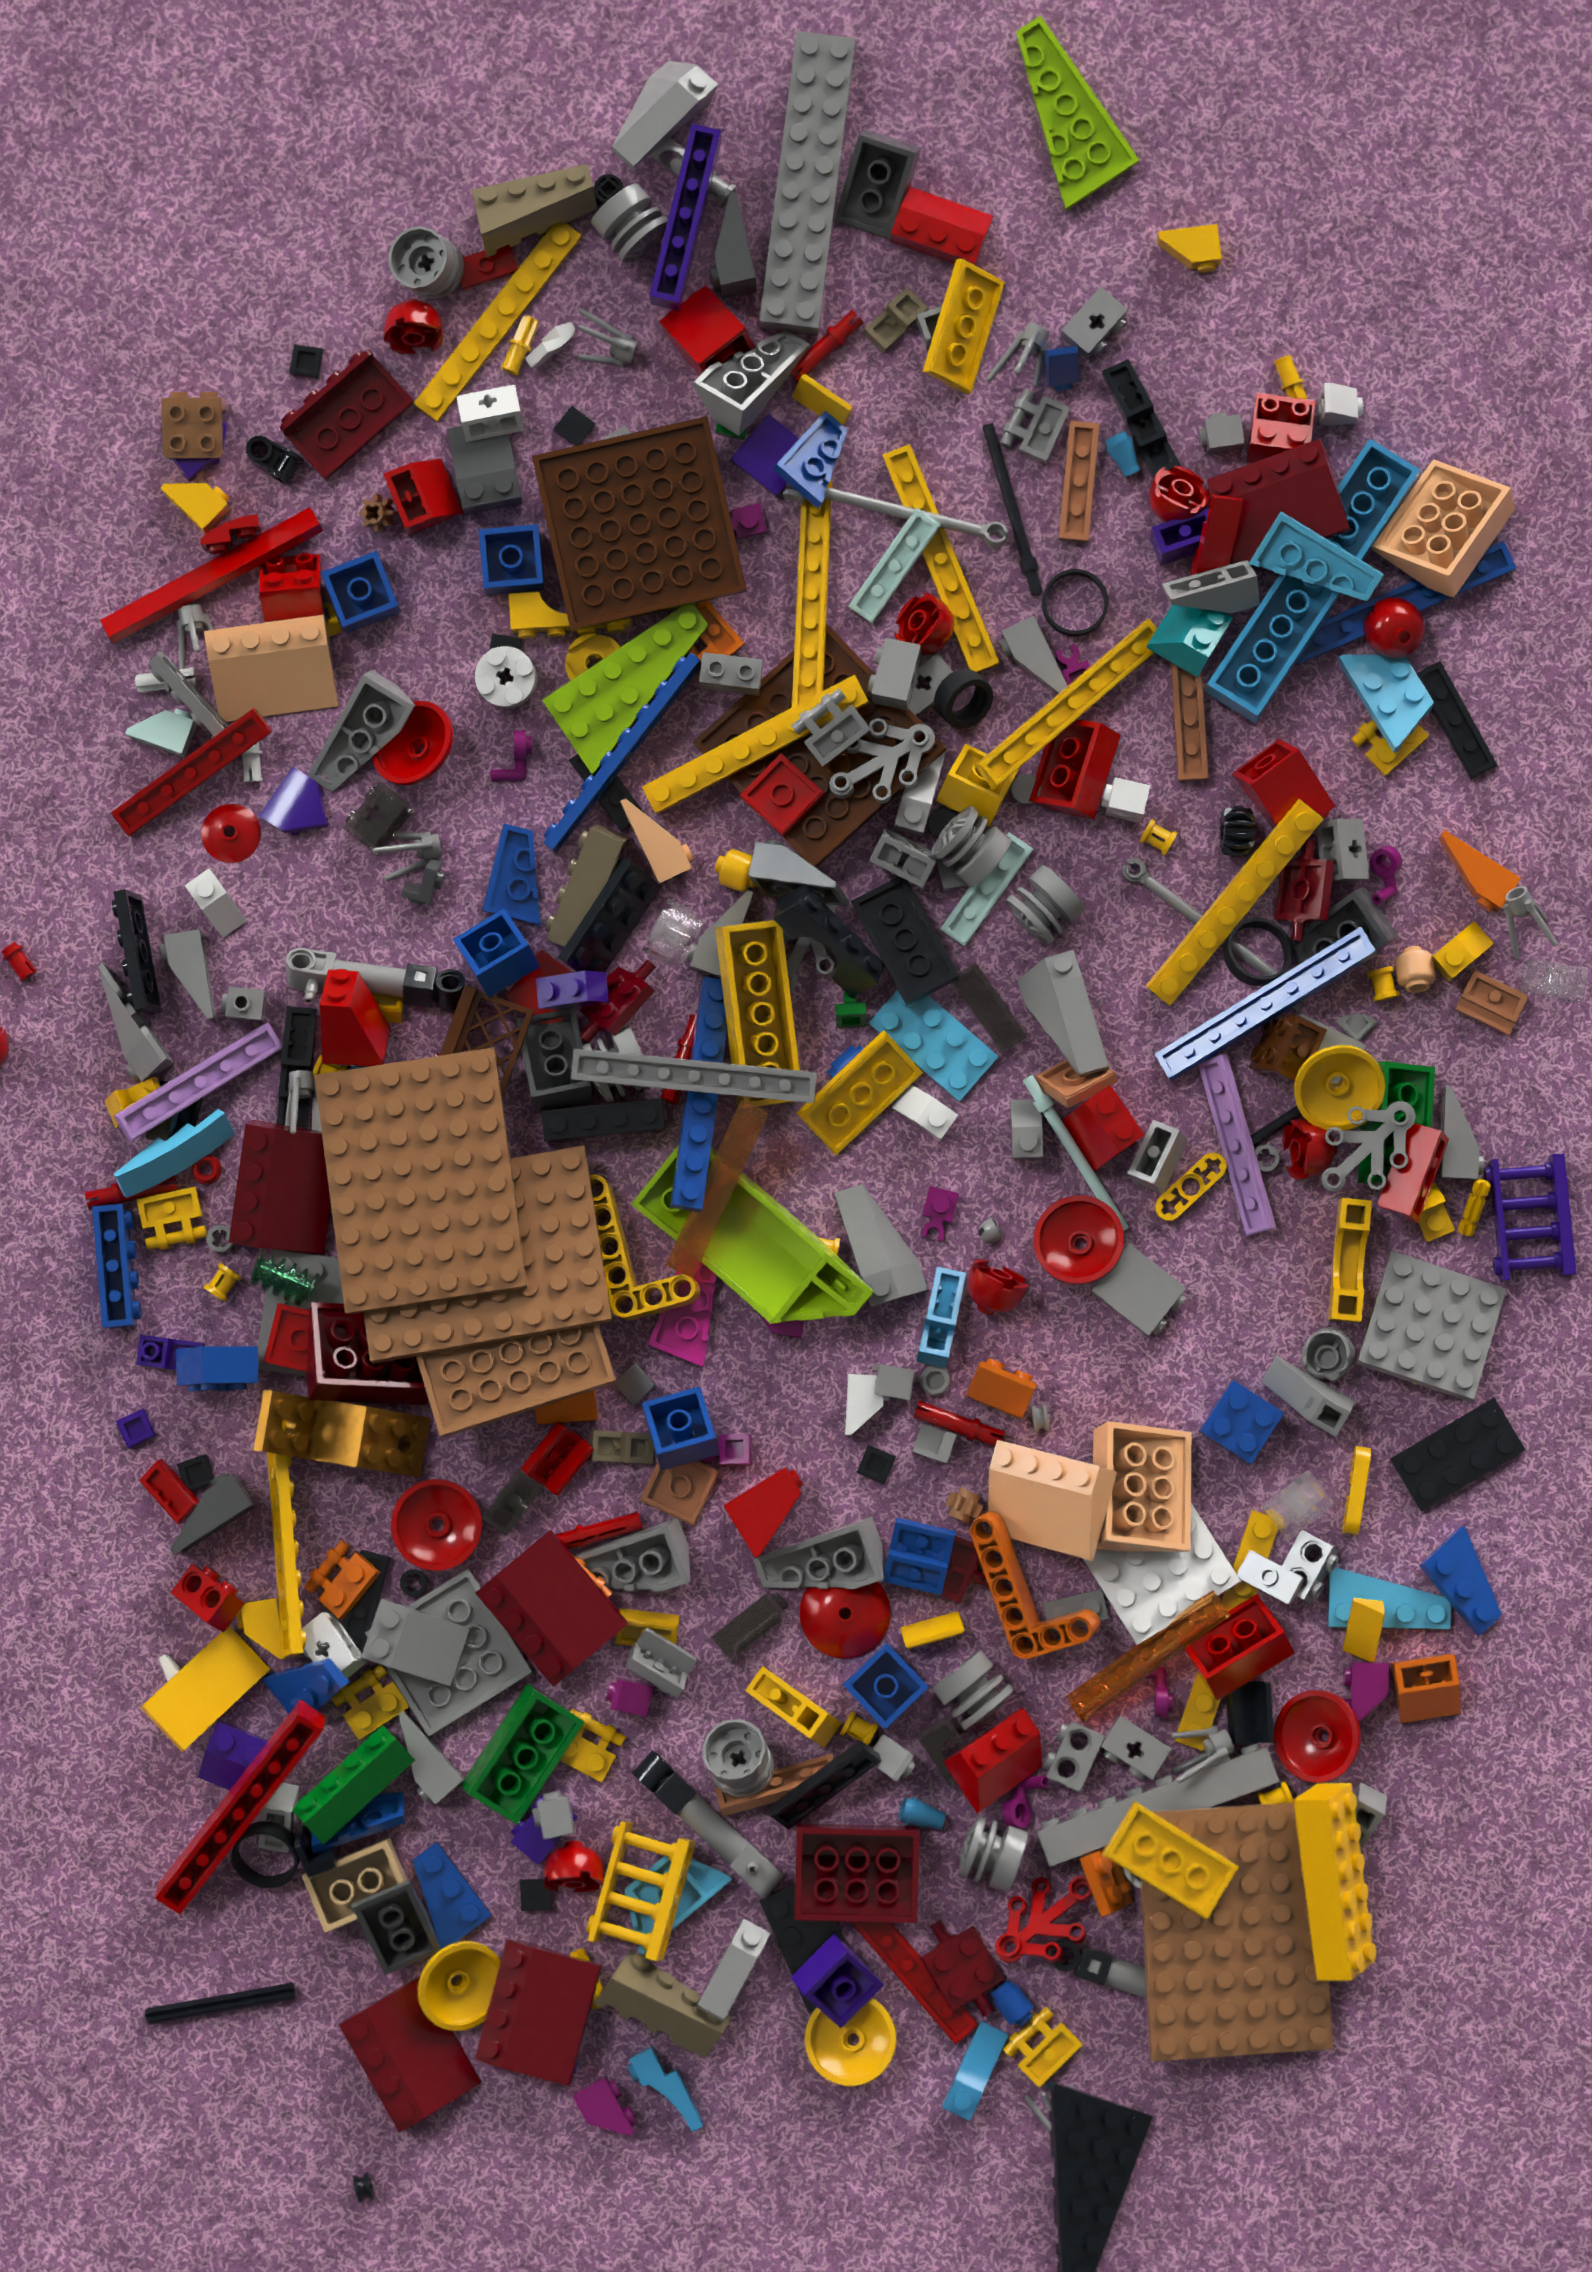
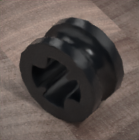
(404, 1584)
(363, 2187)

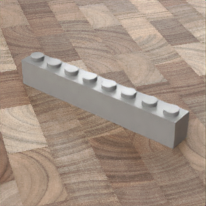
(1209, 1787)

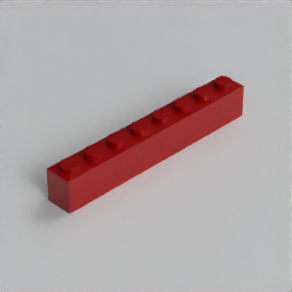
(240, 1807)

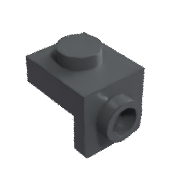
(432, 880)

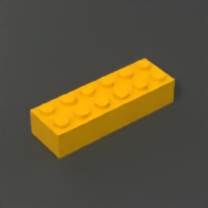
(757, 998)
(1334, 1881)

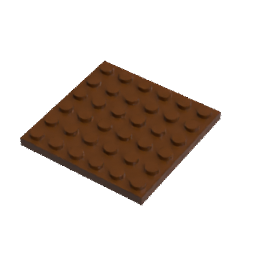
(639, 523)
(832, 818)

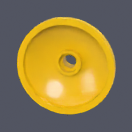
(1328, 1103)
(463, 2002)
(848, 2064)

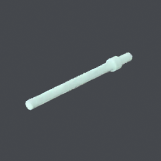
(1044, 1104)

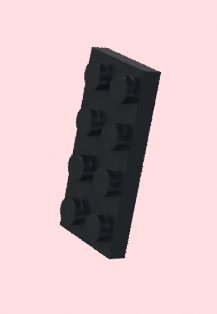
(610, 919)
(905, 940)
(138, 955)
(1457, 1454)
(796, 1937)

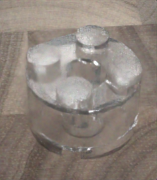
(671, 934)
(1298, 1504)

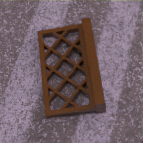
(462, 1025)

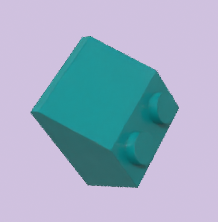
(1189, 636)

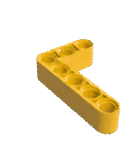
(622, 1260)

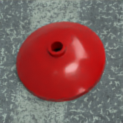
(425, 729)
(1076, 1220)
(414, 1530)
(848, 1636)
(1300, 1738)

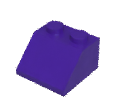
(229, 1754)
(837, 1981)

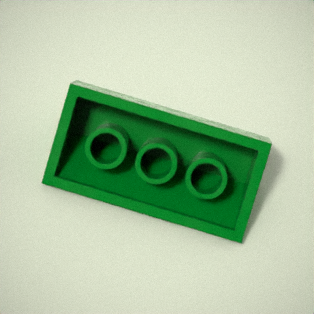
(1407, 1084)
(522, 1754)
(353, 1784)

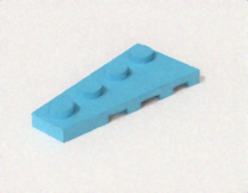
(1306, 555)
(1402, 1604)

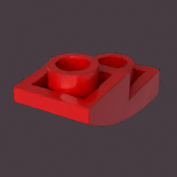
(221, 537)

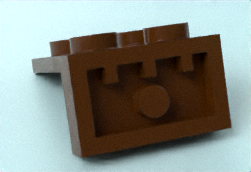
(1286, 1045)

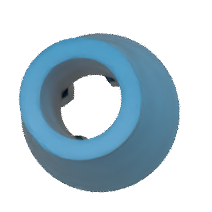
(1123, 453)
(920, 1814)

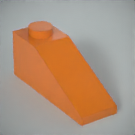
(1482, 875)

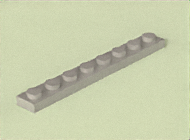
(693, 1075)

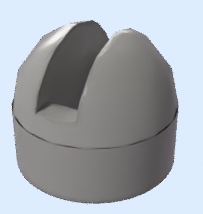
(989, 1231)

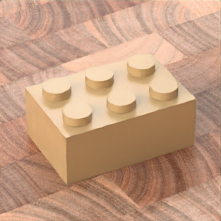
(353, 1880)

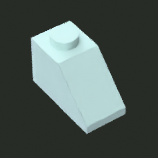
(165, 731)

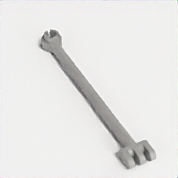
(982, 531)
(1194, 916)

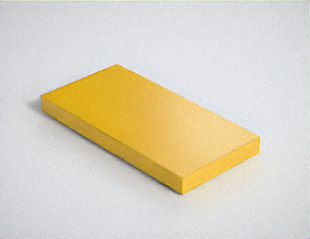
(963, 326)
(859, 1092)
(205, 1688)
(1170, 1860)

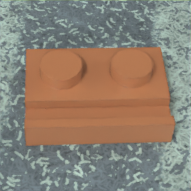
(1491, 1002)

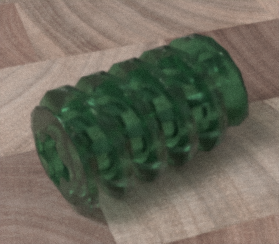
(283, 1279)

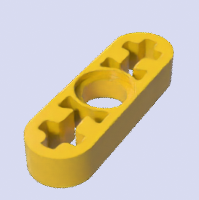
(1212, 1177)
(1358, 1482)

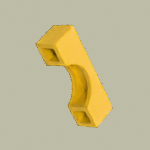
(532, 615)
(1348, 1260)

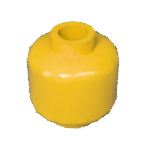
(734, 870)

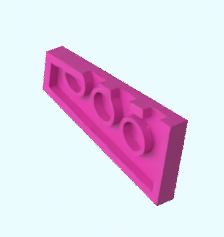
(686, 1328)

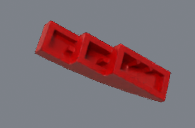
(1217, 534)

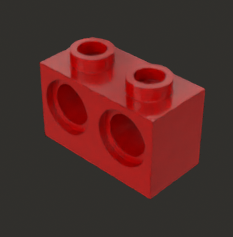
(208, 1597)

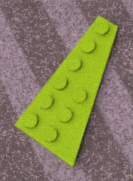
(1077, 130)
(610, 694)

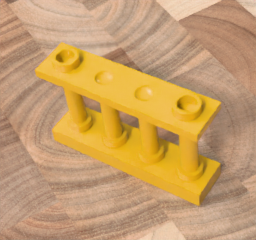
(670, 1883)

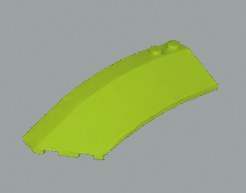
(763, 1252)

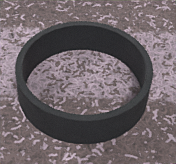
(1096, 580)
(1243, 975)
(254, 1878)

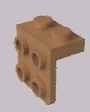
(192, 425)

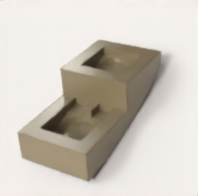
(894, 320)
(621, 1447)

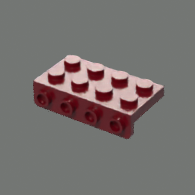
(345, 414)

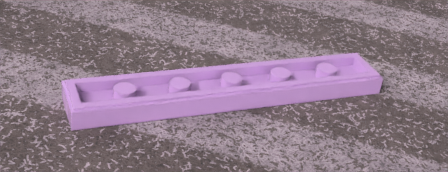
(198, 1081)
(1236, 1145)

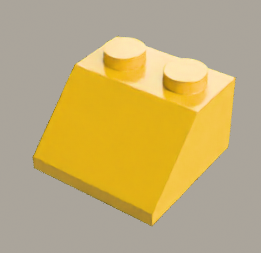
(967, 786)

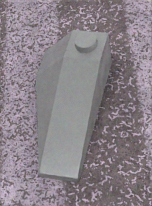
(663, 107)
(744, 385)
(364, 727)
(1060, 1003)
(138, 1042)
(878, 1248)
(837, 1558)
(642, 1560)

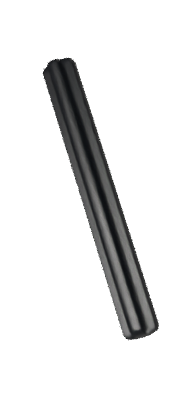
(220, 2003)

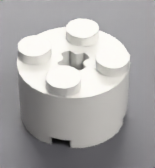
(498, 661)

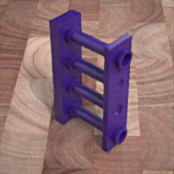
(1556, 1200)

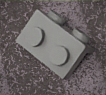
(660, 1662)

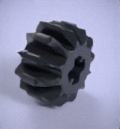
(1237, 831)

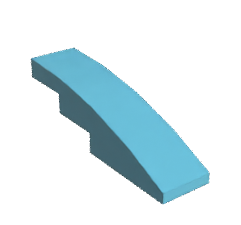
(167, 1158)

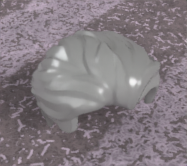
(1328, 1354)

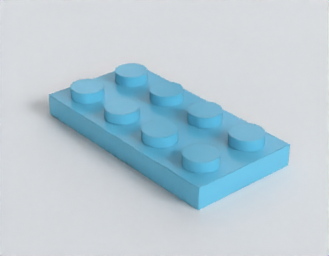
(935, 1043)

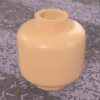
(1415, 969)

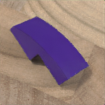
(161, 1351)

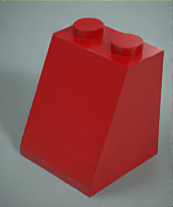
(705, 331)
(1279, 779)
(351, 1022)
(1103, 1128)
(764, 1508)

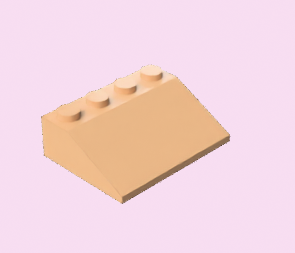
(1445, 526)
(272, 667)
(1151, 1487)
(1049, 1498)

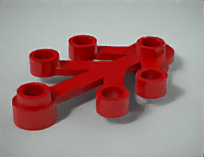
(1042, 1922)

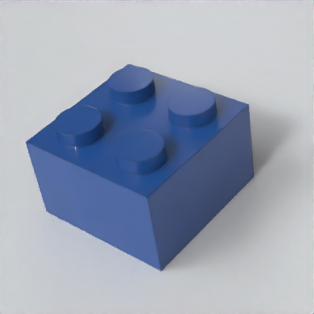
(511, 559)
(360, 592)
(496, 952)
(217, 1367)
(1240, 1422)
(680, 1428)
(885, 1685)

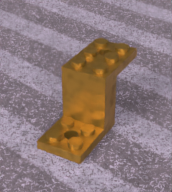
(342, 1433)

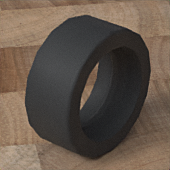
(952, 687)

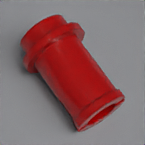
(18, 961)

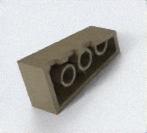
(532, 205)
(588, 877)
(661, 2003)

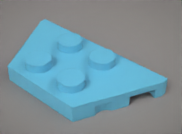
(1389, 693)
(699, 1886)

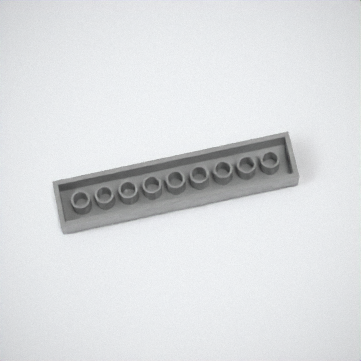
(807, 183)

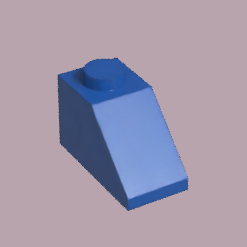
(1061, 367)

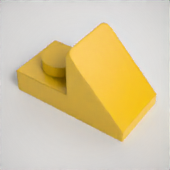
(123, 1098)
(1434, 1218)

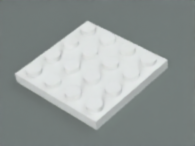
(1157, 1586)

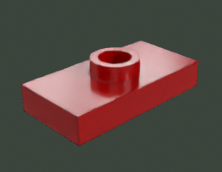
(480, 269)
(169, 1491)

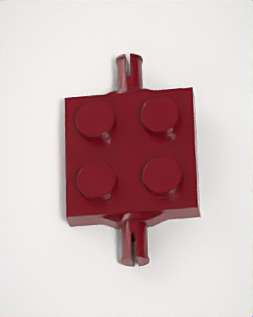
(1304, 891)
(625, 994)
(962, 1570)
(962, 1968)

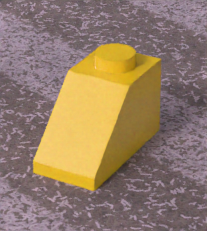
(1193, 246)
(198, 502)
(1461, 951)
(262, 1624)

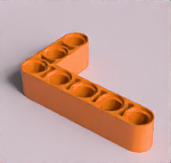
(1020, 1597)

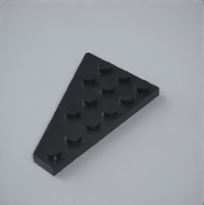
(1094, 2158)

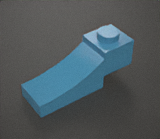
(941, 1317)
(974, 2070)
(649, 2071)

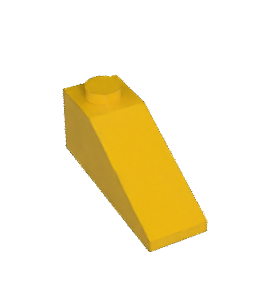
(793, 1707)

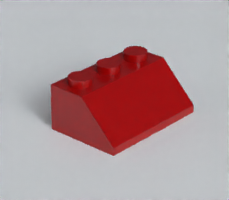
(940, 227)
(1076, 769)
(1239, 1648)
(997, 1759)

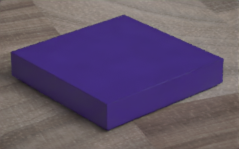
(763, 451)

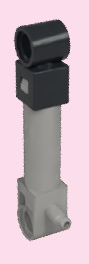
(416, 985)
(708, 1824)
(1103, 1968)

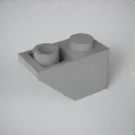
(895, 1759)

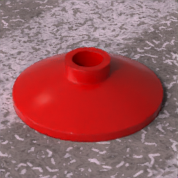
(238, 846)

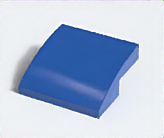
(918, 1556)

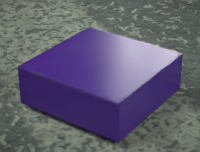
(136, 1428)

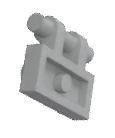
(1043, 430)
(836, 734)

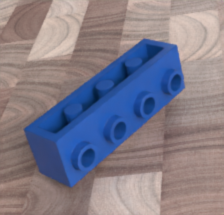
(115, 1266)

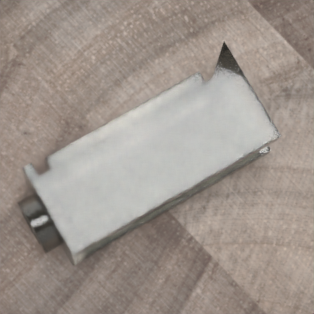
(750, 1624)

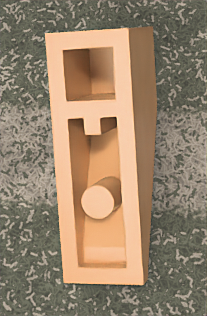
(661, 848)

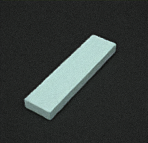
(894, 565)
(983, 896)

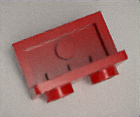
(557, 1458)

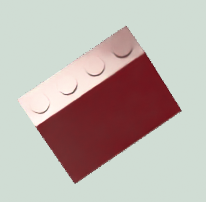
(1291, 482)
(281, 1190)
(342, 1367)
(551, 1608)
(857, 1873)
(538, 2012)
(408, 2056)

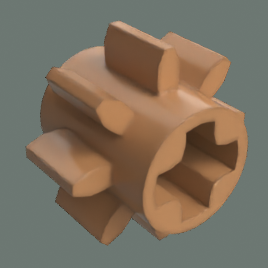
(385, 512)
(964, 1505)

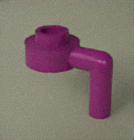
(522, 746)
(1386, 870)
(1162, 1699)
(1017, 1810)

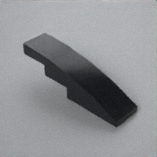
(1140, 417)
(296, 1055)

